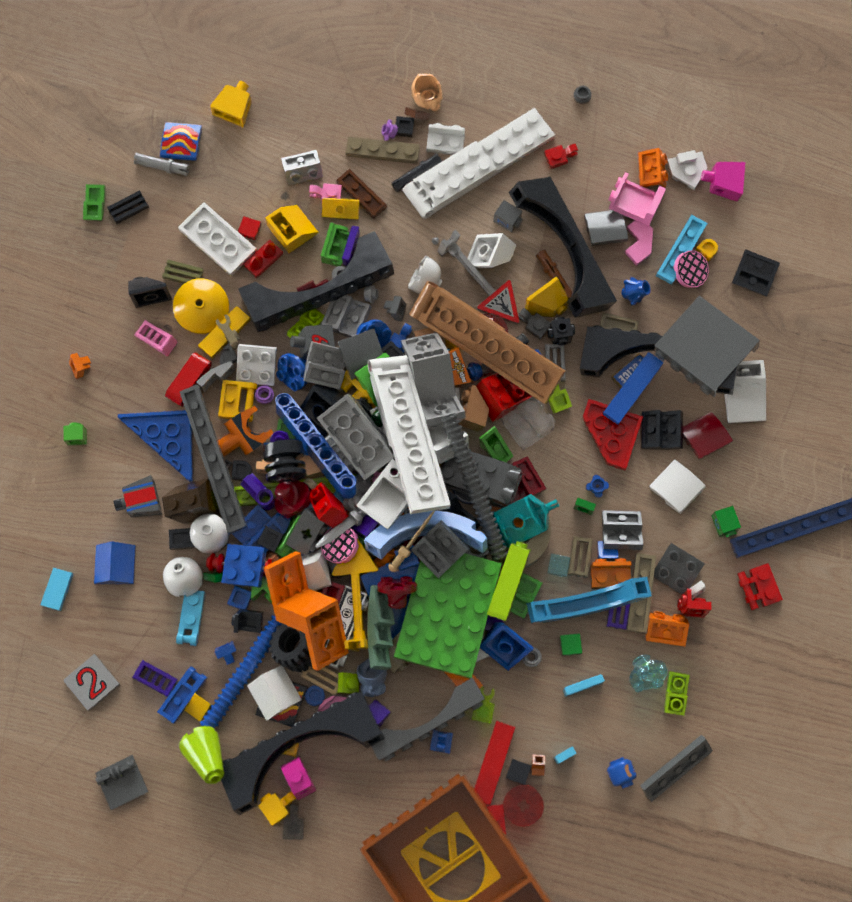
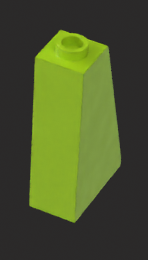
(509, 581)

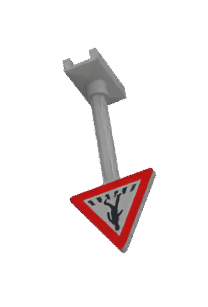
(499, 301)

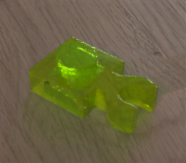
(485, 713)

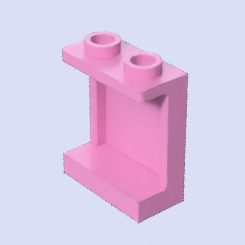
(635, 200)

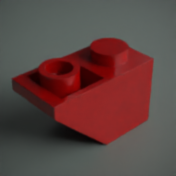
(327, 506)

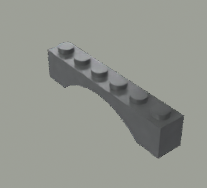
(463, 698)

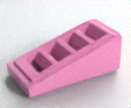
(165, 345)

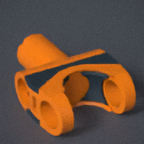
(241, 435)

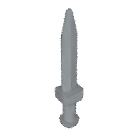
(355, 518)

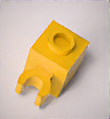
(275, 808)

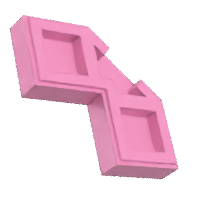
(642, 248)

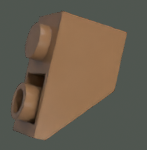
(475, 409)

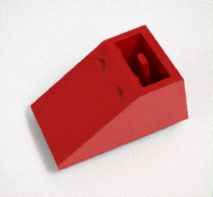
(500, 395)

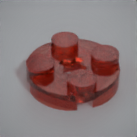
(532, 798)

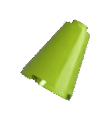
(204, 753)

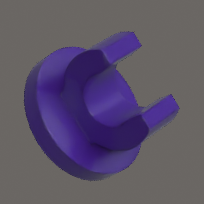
(279, 435)

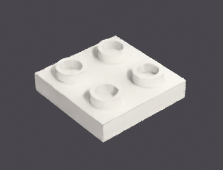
(256, 364)

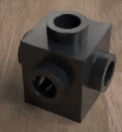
(561, 331)

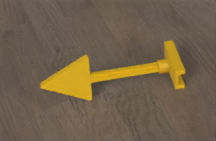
(358, 564)

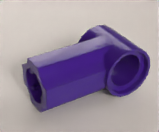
(257, 491)

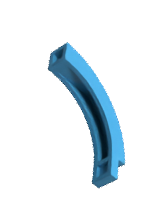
(590, 602)

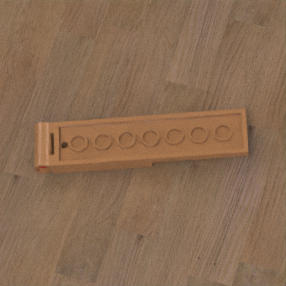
(486, 341)

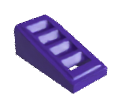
(139, 670)

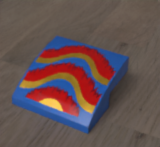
(180, 141)

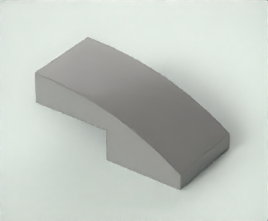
(220, 372)

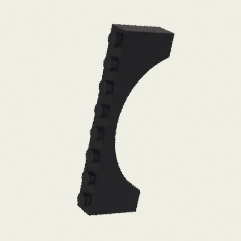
(543, 200)
(275, 307)
(607, 346)
(247, 771)

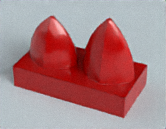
(263, 258)

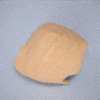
(427, 92)

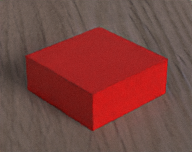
(249, 228)

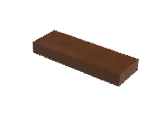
(360, 191)

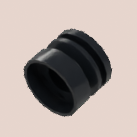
(284, 461)

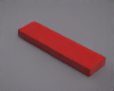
(494, 761)

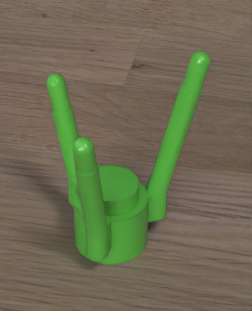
(283, 549)

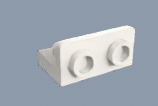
(445, 139)

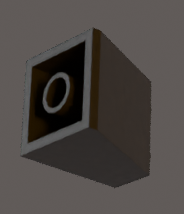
(190, 501)

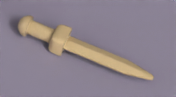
(404, 552)

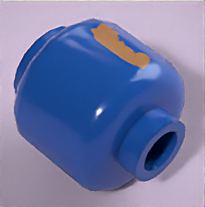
(621, 772)

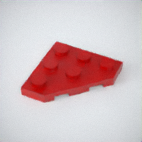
(612, 440)

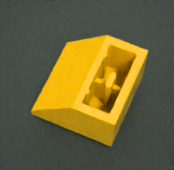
(290, 227)

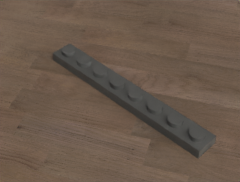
(213, 459)

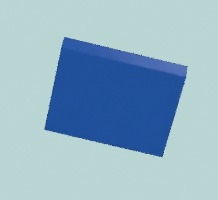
(114, 563)
(505, 645)

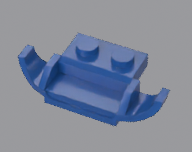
(256, 521)

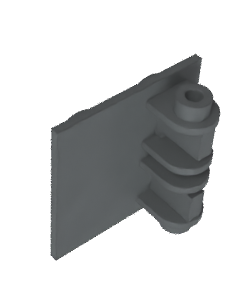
(677, 569)
(121, 782)

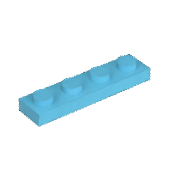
(685, 242)

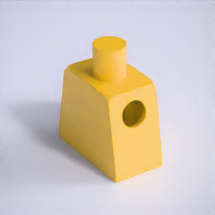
(232, 104)

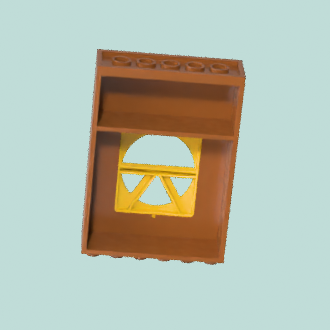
(451, 809)

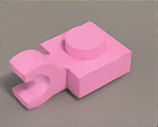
(327, 191)

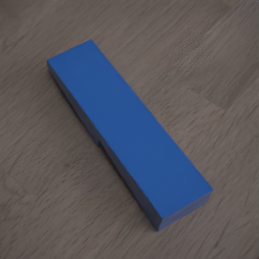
(633, 388)

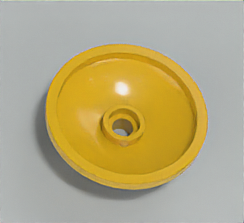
(200, 318)

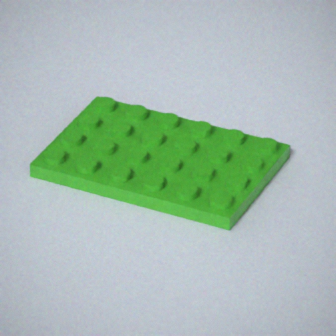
(448, 616)

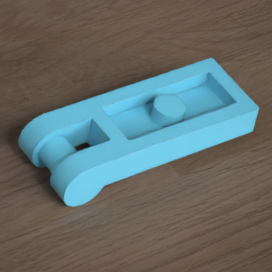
(191, 618)

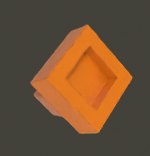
(79, 364)

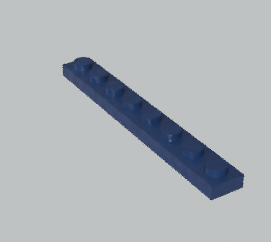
(792, 528)

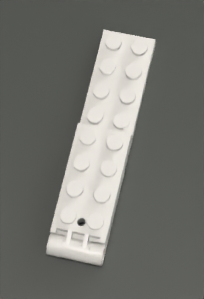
(477, 163)
(408, 434)

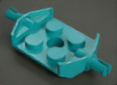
(532, 512)

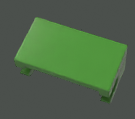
(334, 245)

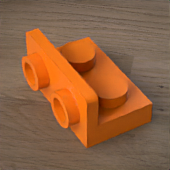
(652, 168)
(609, 573)
(667, 629)

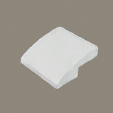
(677, 486)

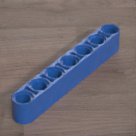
(318, 452)

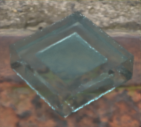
(558, 565)

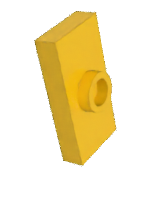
(340, 208)

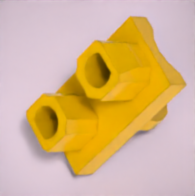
(347, 384)

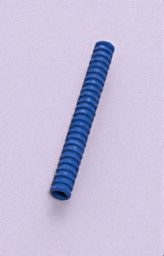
(241, 676)

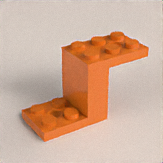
(306, 610)

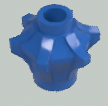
(635, 290)

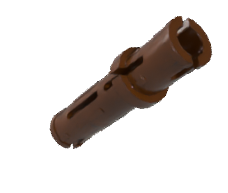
(544, 258)

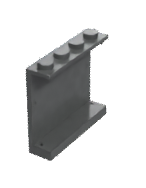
(705, 345)

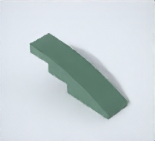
(379, 634)

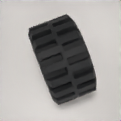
(282, 649)

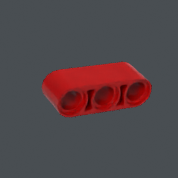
(188, 376)

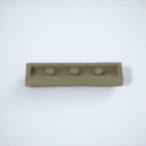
(382, 150)
(639, 610)

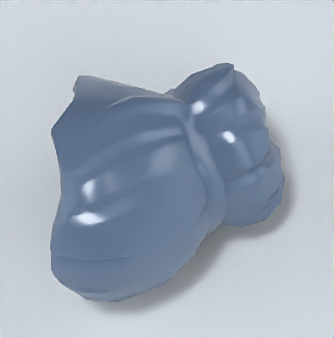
(371, 679)

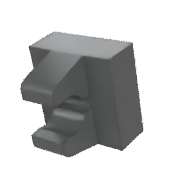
(396, 308)

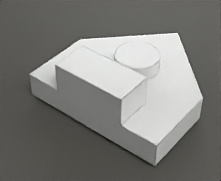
(687, 168)

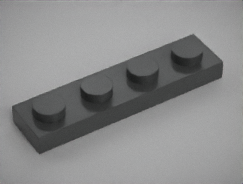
(676, 768)

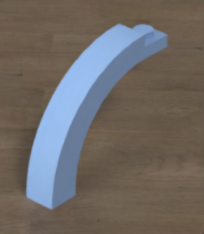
(405, 527)

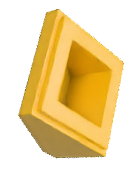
(197, 707)

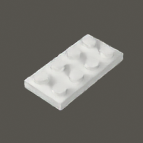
(217, 239)

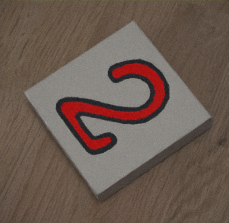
(91, 682)

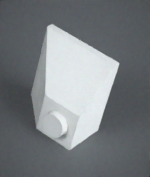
(491, 250)

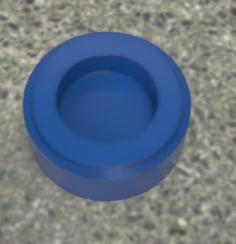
(314, 695)

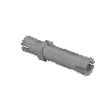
(166, 165)

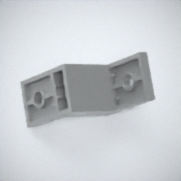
(433, 377)

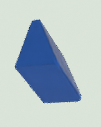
(609, 554)

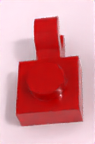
(558, 156)

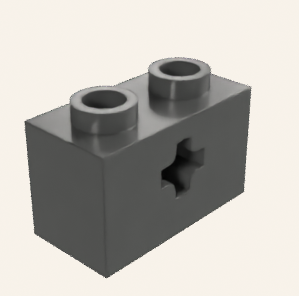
(299, 539)

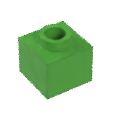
(75, 434)

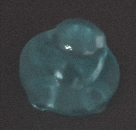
(647, 673)

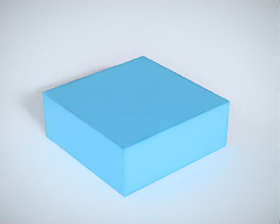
(564, 755)

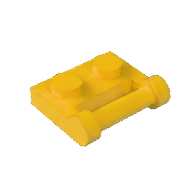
(231, 398)

